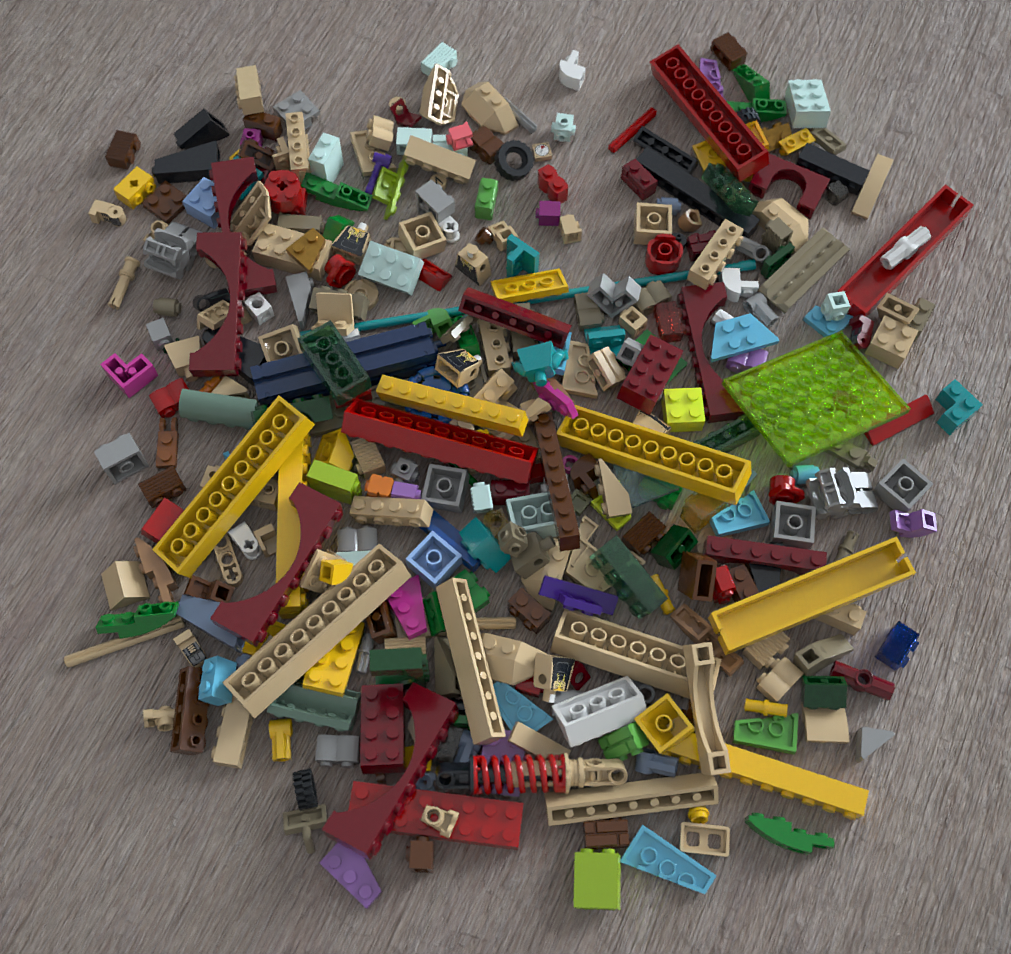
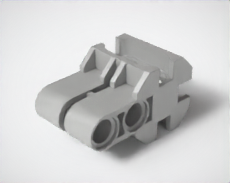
(174, 250)
(841, 493)

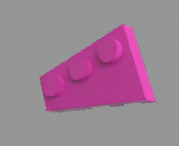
(557, 400)
(409, 608)

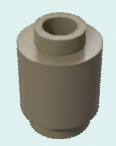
(167, 307)

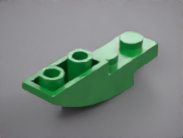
(766, 108)
(336, 195)
(144, 620)
(779, 833)

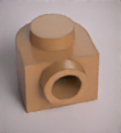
(690, 220)

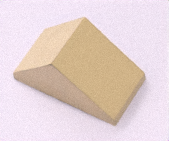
(231, 388)

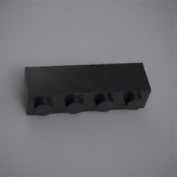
(833, 167)

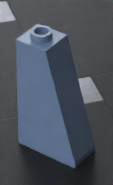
(198, 614)

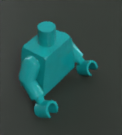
(539, 362)

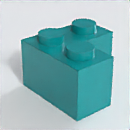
(959, 405)
(483, 545)

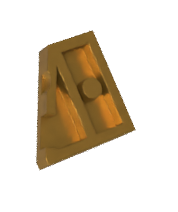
(307, 249)

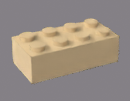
(271, 251)

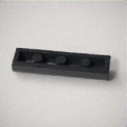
(647, 138)

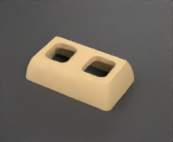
(703, 831)

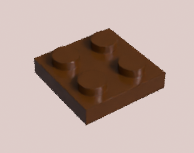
(165, 202)

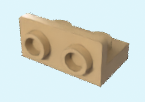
(281, 158)
(213, 316)

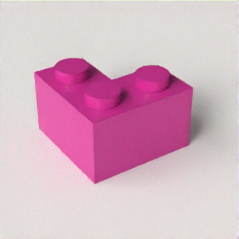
(129, 377)

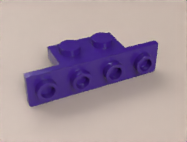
(578, 596)

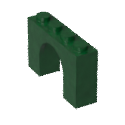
(399, 666)

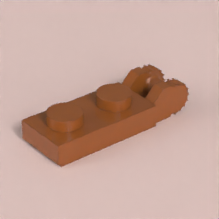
(167, 444)

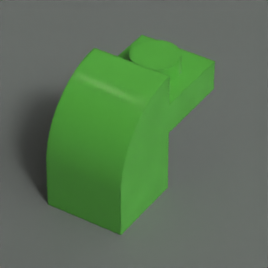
(437, 320)

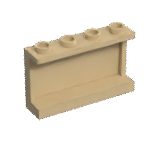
(298, 145)

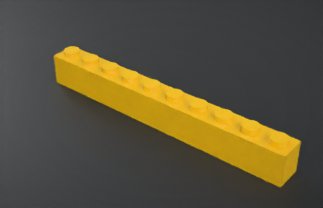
(782, 778)

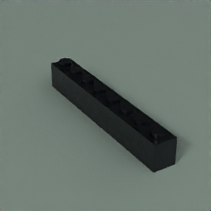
(693, 192)

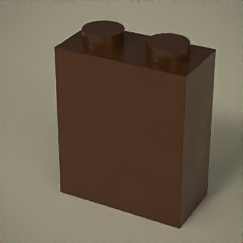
(697, 576)

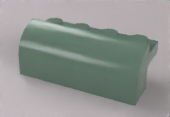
(317, 707)

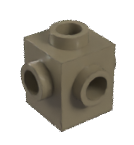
(512, 539)

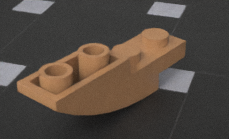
(156, 570)

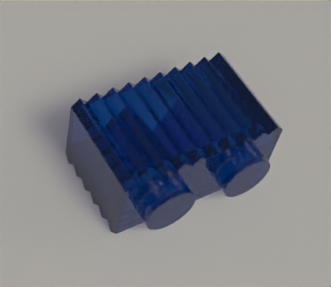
(897, 646)

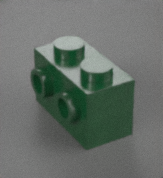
(671, 546)
(824, 692)

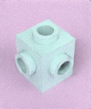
(563, 127)
(835, 306)

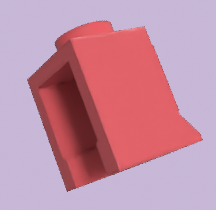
(459, 137)

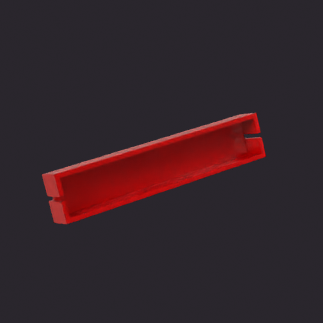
(874, 281)

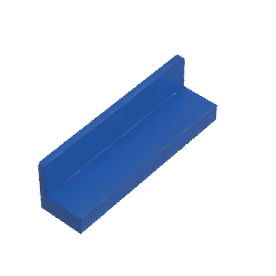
(453, 538)

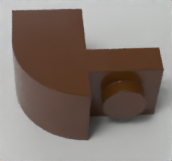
(583, 475)
(208, 590)

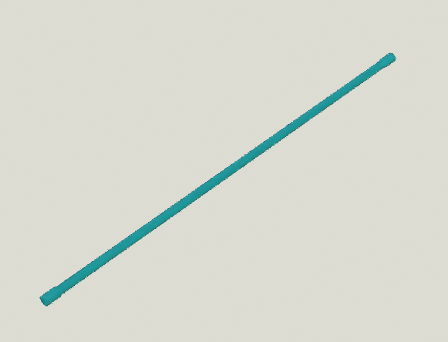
(746, 265)

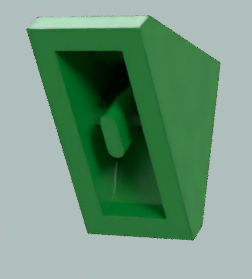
(335, 226)

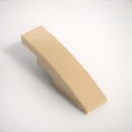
(872, 186)

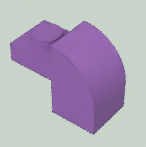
(914, 524)

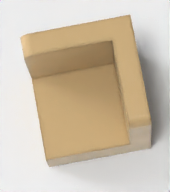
(267, 540)

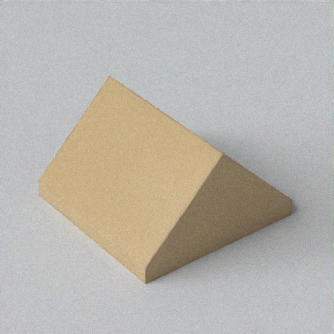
(124, 584)

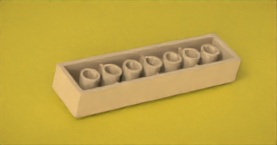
(624, 652)

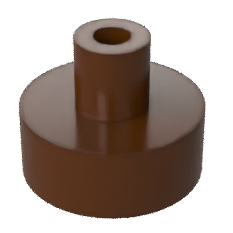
(483, 236)

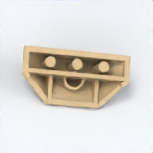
(439, 97)
(489, 108)
(774, 208)
(252, 214)
(555, 569)
(509, 659)

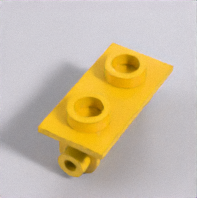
(795, 141)

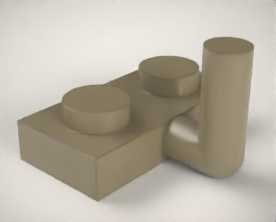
(304, 822)

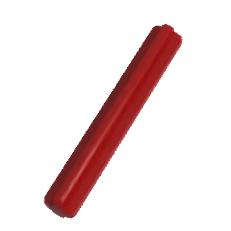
(632, 130)

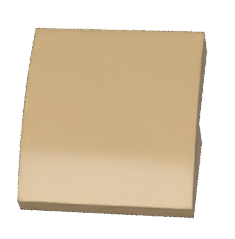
(825, 725)

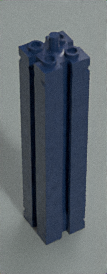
(389, 353)

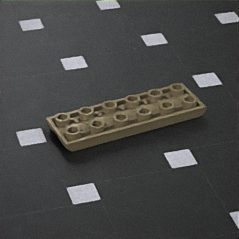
(803, 270)

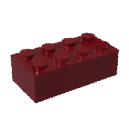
(649, 374)
(382, 729)

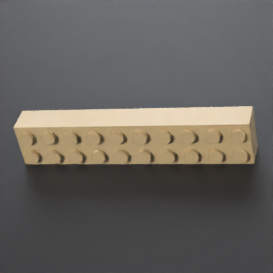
(316, 630)

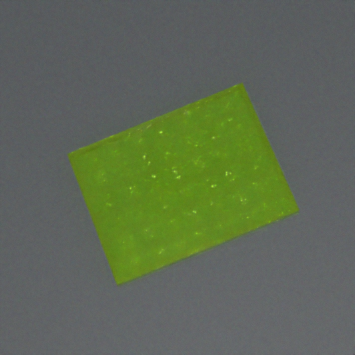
(815, 398)

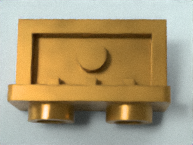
(776, 134)

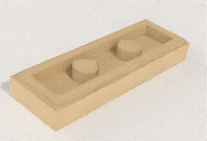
(534, 742)

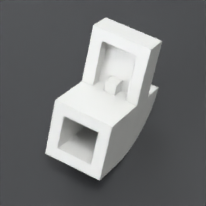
(570, 73)
(735, 287)

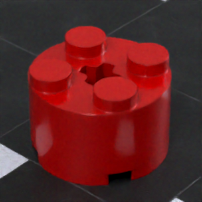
(284, 190)
(663, 254)

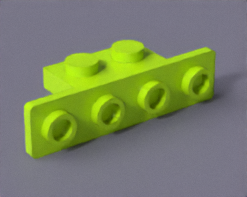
(388, 187)

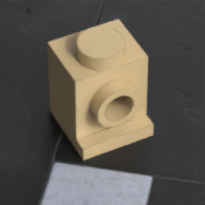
(570, 229)
(632, 321)

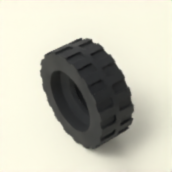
(525, 154)

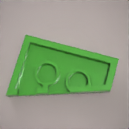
(768, 733)

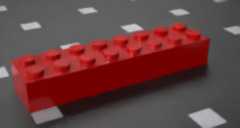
(479, 819)

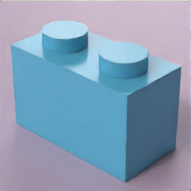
(214, 672)

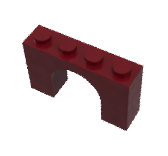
(810, 183)

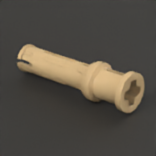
(126, 275)

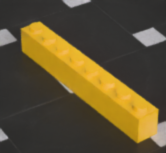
(452, 405)

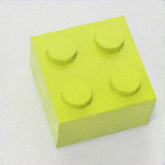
(683, 409)

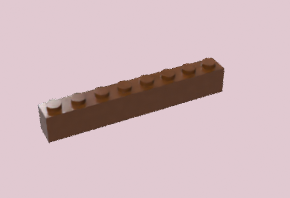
(556, 483)

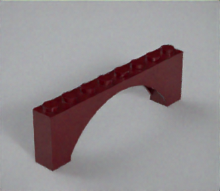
(230, 181)
(696, 309)
(221, 353)
(253, 616)
(367, 826)

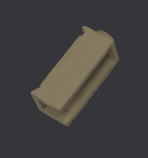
(301, 223)

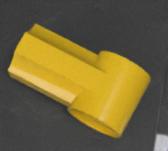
(281, 733)

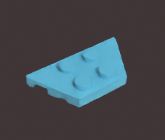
(739, 337)

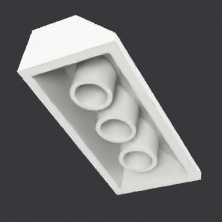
(599, 711)

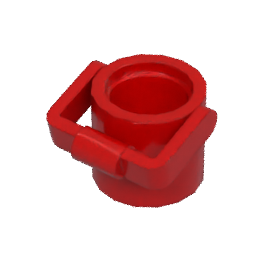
(339, 270)
(783, 489)

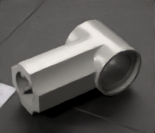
(753, 249)
(758, 307)

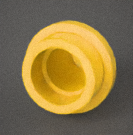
(698, 814)

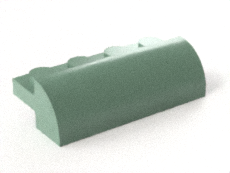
(216, 408)

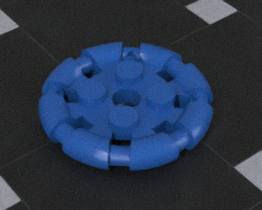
(427, 376)

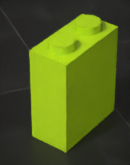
(334, 482)
(597, 880)

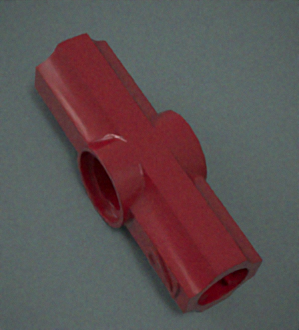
(874, 685)

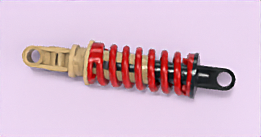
(552, 772)

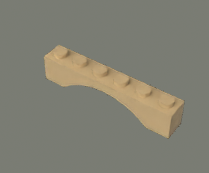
(710, 743)

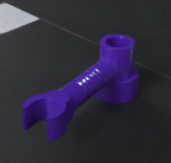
(380, 161)

